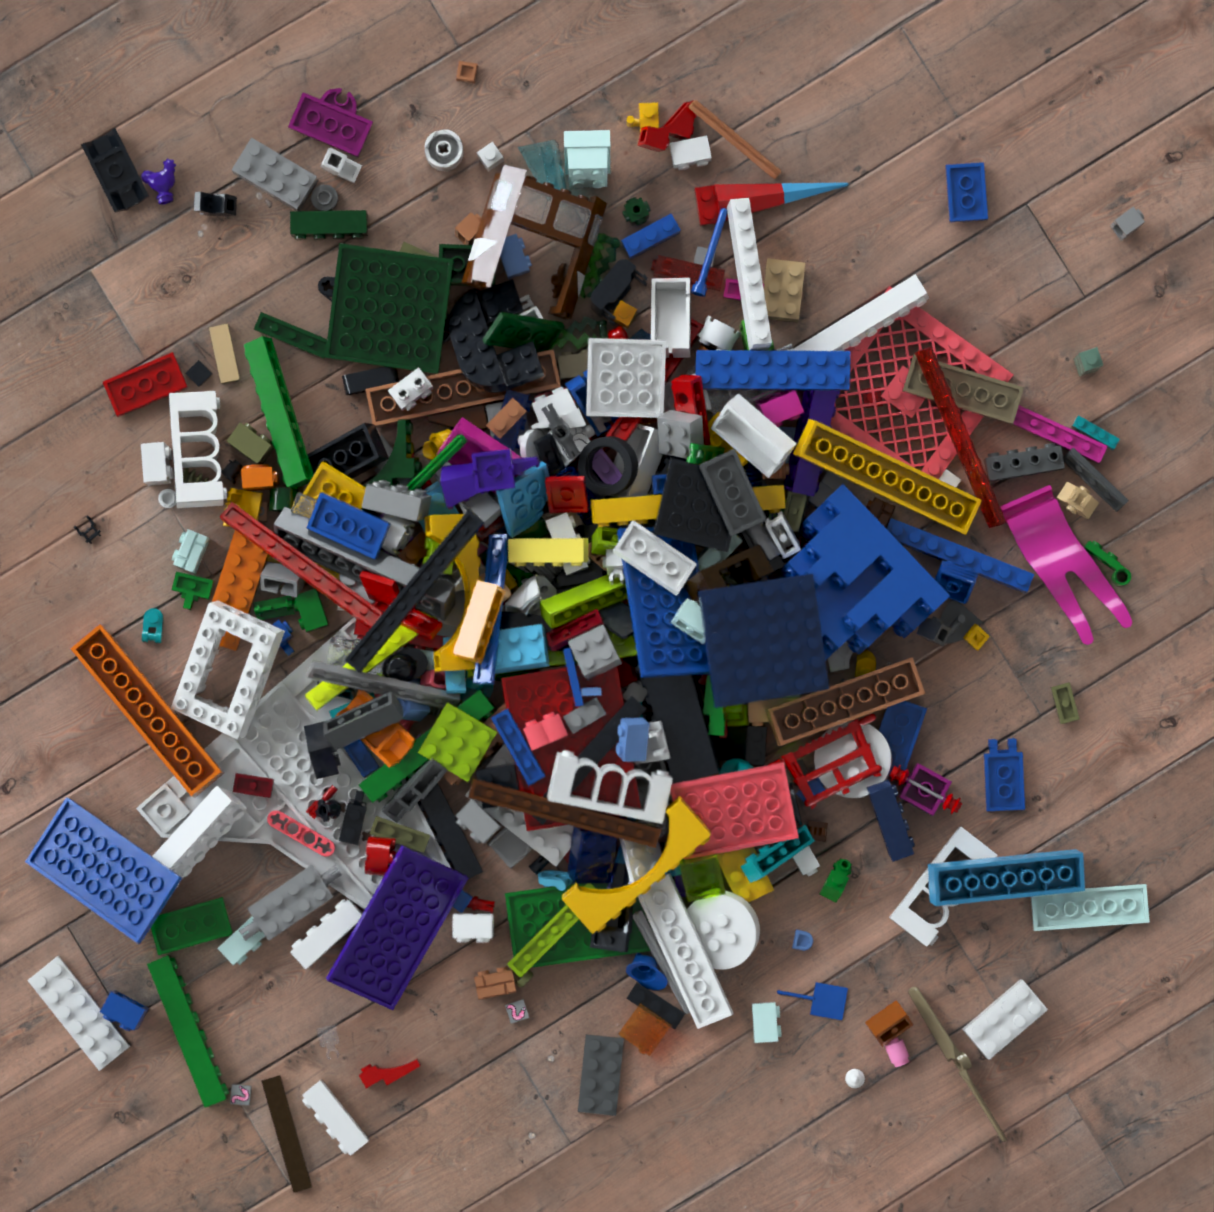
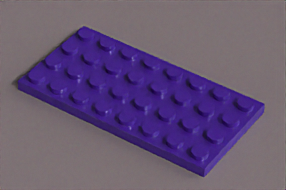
(397, 928)

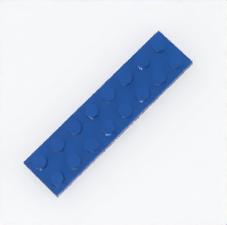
(774, 370)

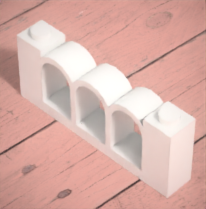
(195, 405)
(655, 801)
(909, 920)

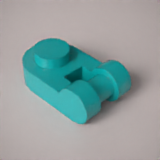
(154, 619)

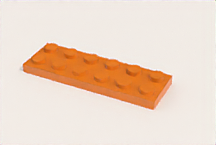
(239, 580)

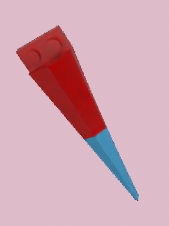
(761, 196)

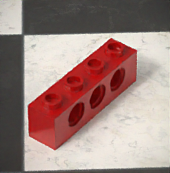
(690, 399)

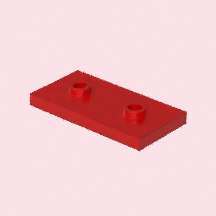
(145, 384)

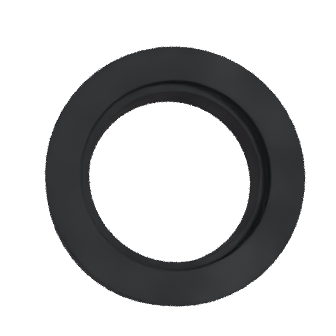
(629, 459)

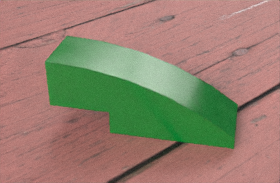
(717, 722)

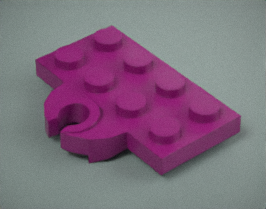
(331, 121)

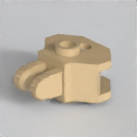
(1077, 500)

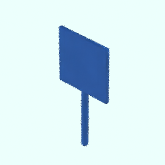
(826, 1002)

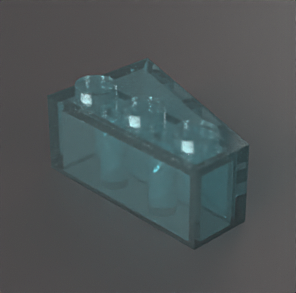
(545, 162)

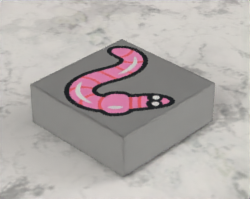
(517, 1011)
(240, 1094)

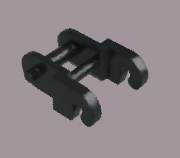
(97, 533)

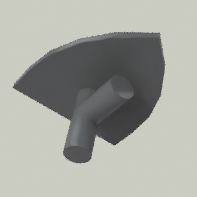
(959, 620)

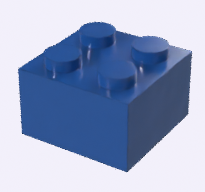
(124, 1010)

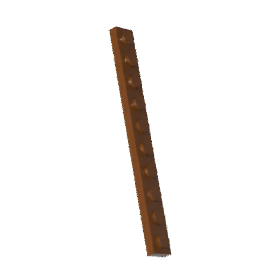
(564, 813)

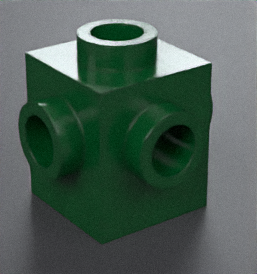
(636, 218)

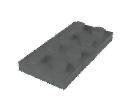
(732, 492)
(600, 1074)

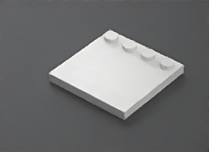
(625, 377)

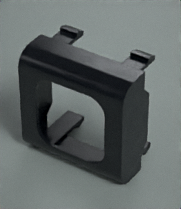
(614, 288)

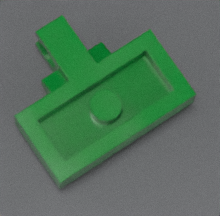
(192, 588)

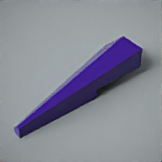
(460, 485)

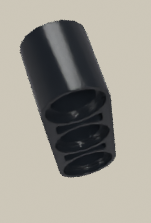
(359, 381)

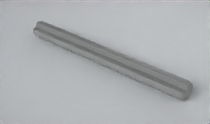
(657, 952)

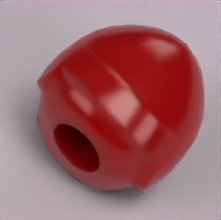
(618, 333)

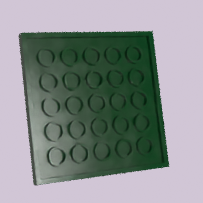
(389, 308)

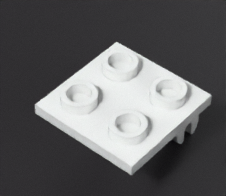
(657, 745)

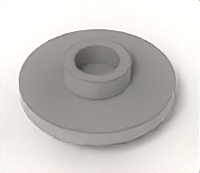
(324, 197)

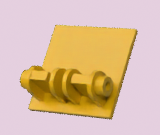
(246, 500)

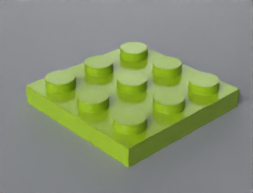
(458, 741)

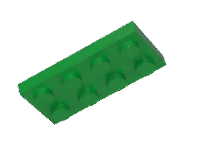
(191, 926)

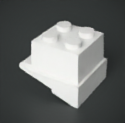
(564, 406)

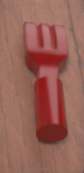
(326, 796)

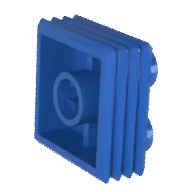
(956, 580)

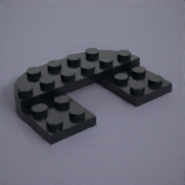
(479, 361)

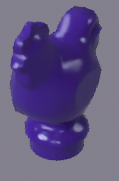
(162, 181)

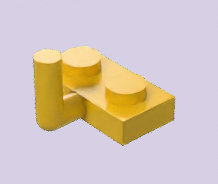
(647, 116)

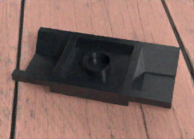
(115, 171)

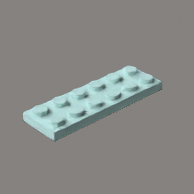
(1091, 908)

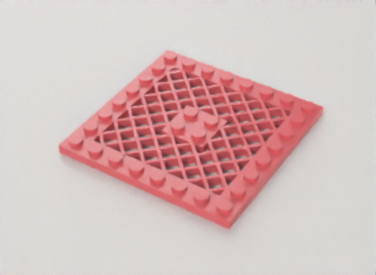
(907, 403)

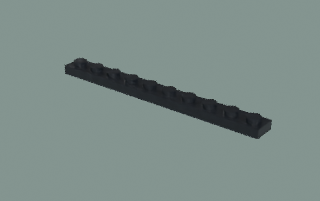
(414, 591)

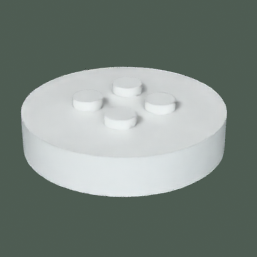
(846, 745)
(726, 928)

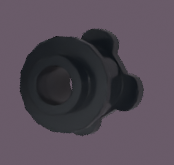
(232, 470)
(328, 810)

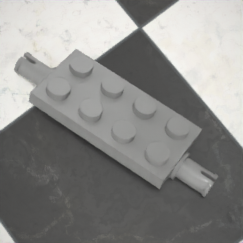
(290, 902)

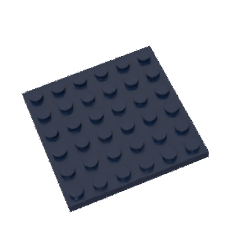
(763, 640)

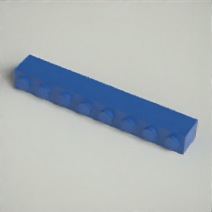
(960, 555)

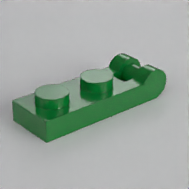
(702, 453)

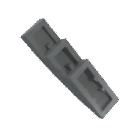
(414, 789)

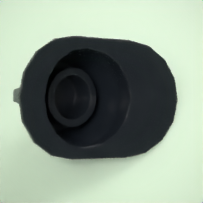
(405, 665)

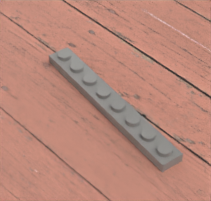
(381, 685)

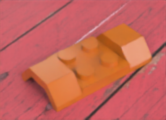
(388, 744)

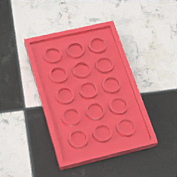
(741, 808)

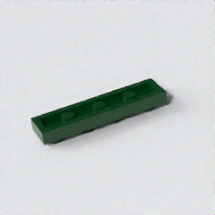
(291, 335)

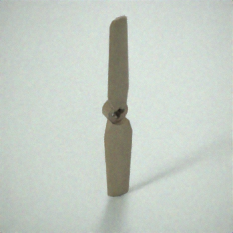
(951, 1052)

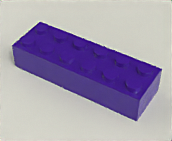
(803, 475)

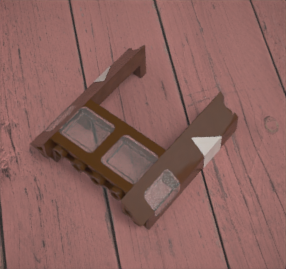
(540, 211)

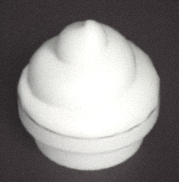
(855, 1078)

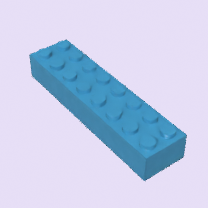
(1006, 877)

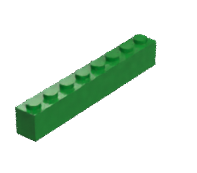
(278, 412)
(386, 778)
(187, 1030)

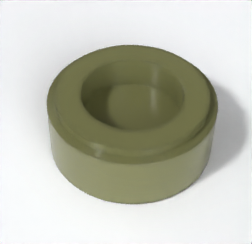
(524, 979)

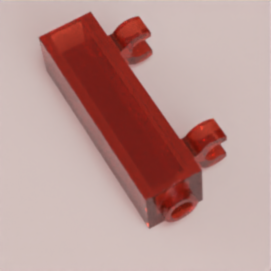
(674, 268)

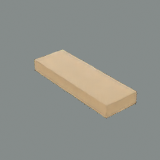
(224, 353)

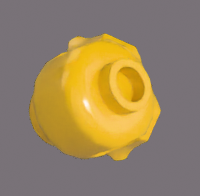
(432, 447)

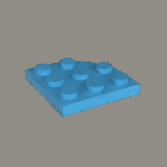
(524, 504)

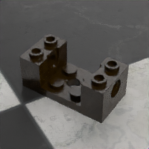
(746, 568)

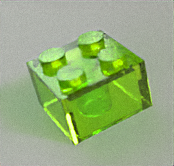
(702, 877)

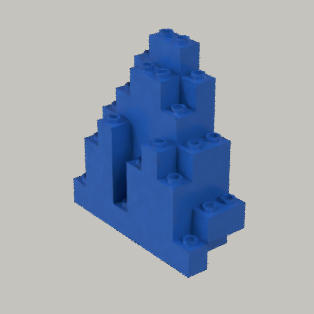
(861, 576)

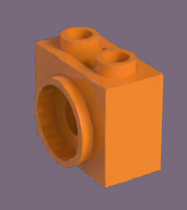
(259, 477)

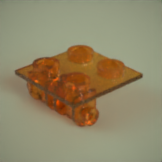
(644, 1029)

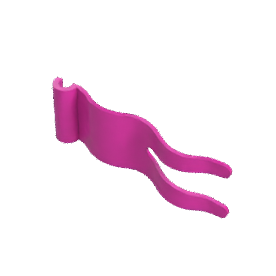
(1053, 551)

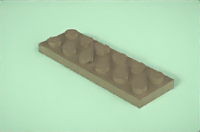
(970, 391)

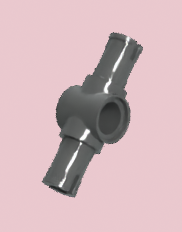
(555, 422)

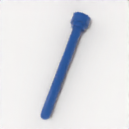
(699, 287)

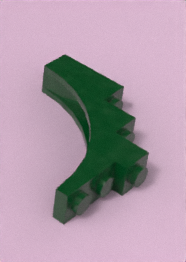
(400, 462)

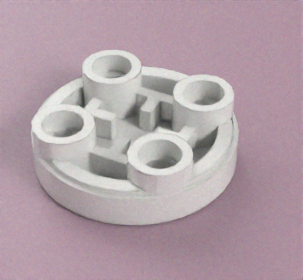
(526, 443)

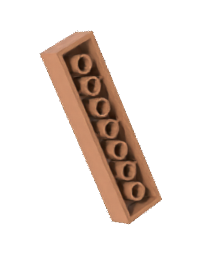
(845, 701)

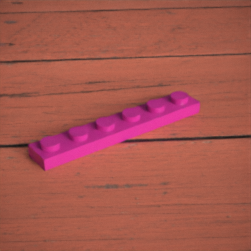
(1059, 434)

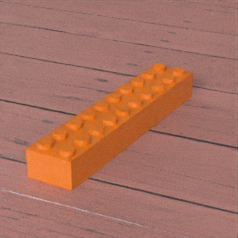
(147, 711)

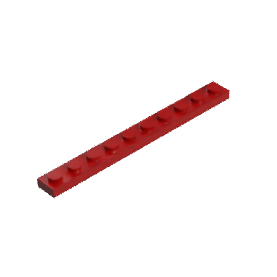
(300, 565)

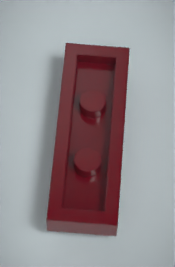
(560, 636)

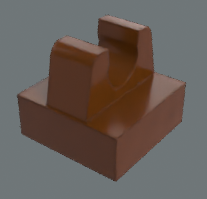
(818, 830)

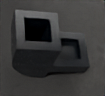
(215, 204)

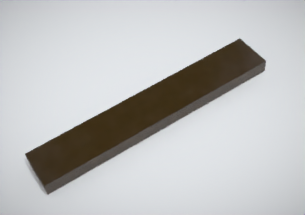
(286, 1134)

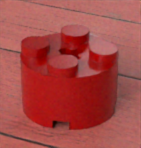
(379, 855)

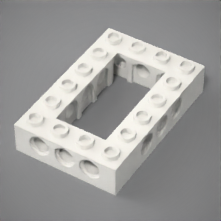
(266, 642)

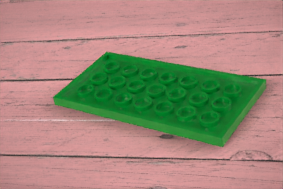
(534, 908)

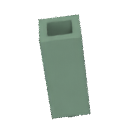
(1088, 362)

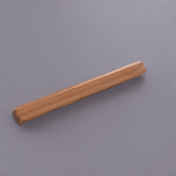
(735, 139)

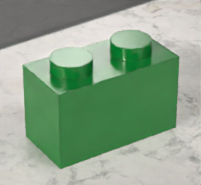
(311, 611)

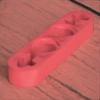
(302, 831)

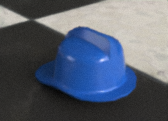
(646, 972)

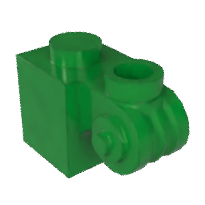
(836, 880)

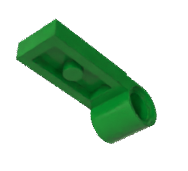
(1109, 560)

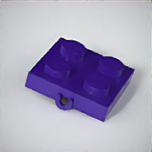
(493, 470)

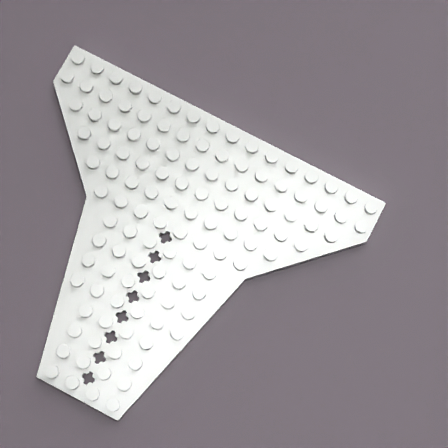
(279, 751)

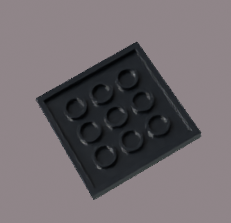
(689, 510)

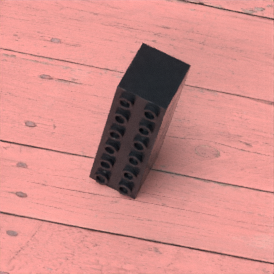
(686, 728)

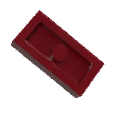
(253, 785)

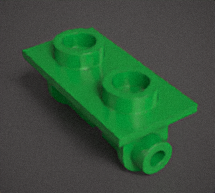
(274, 608)

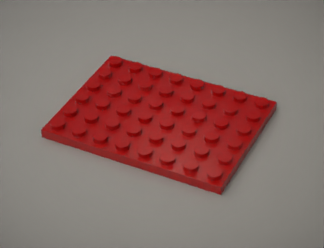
(542, 692)

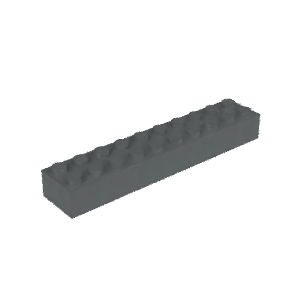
(350, 563)

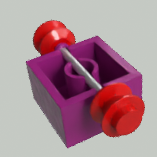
(925, 789)

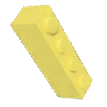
(547, 550)

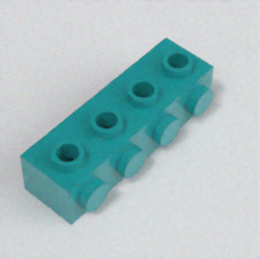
(775, 855)

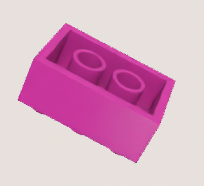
(781, 407)

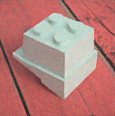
(587, 158)

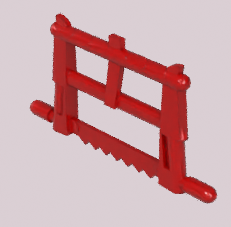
(864, 750)

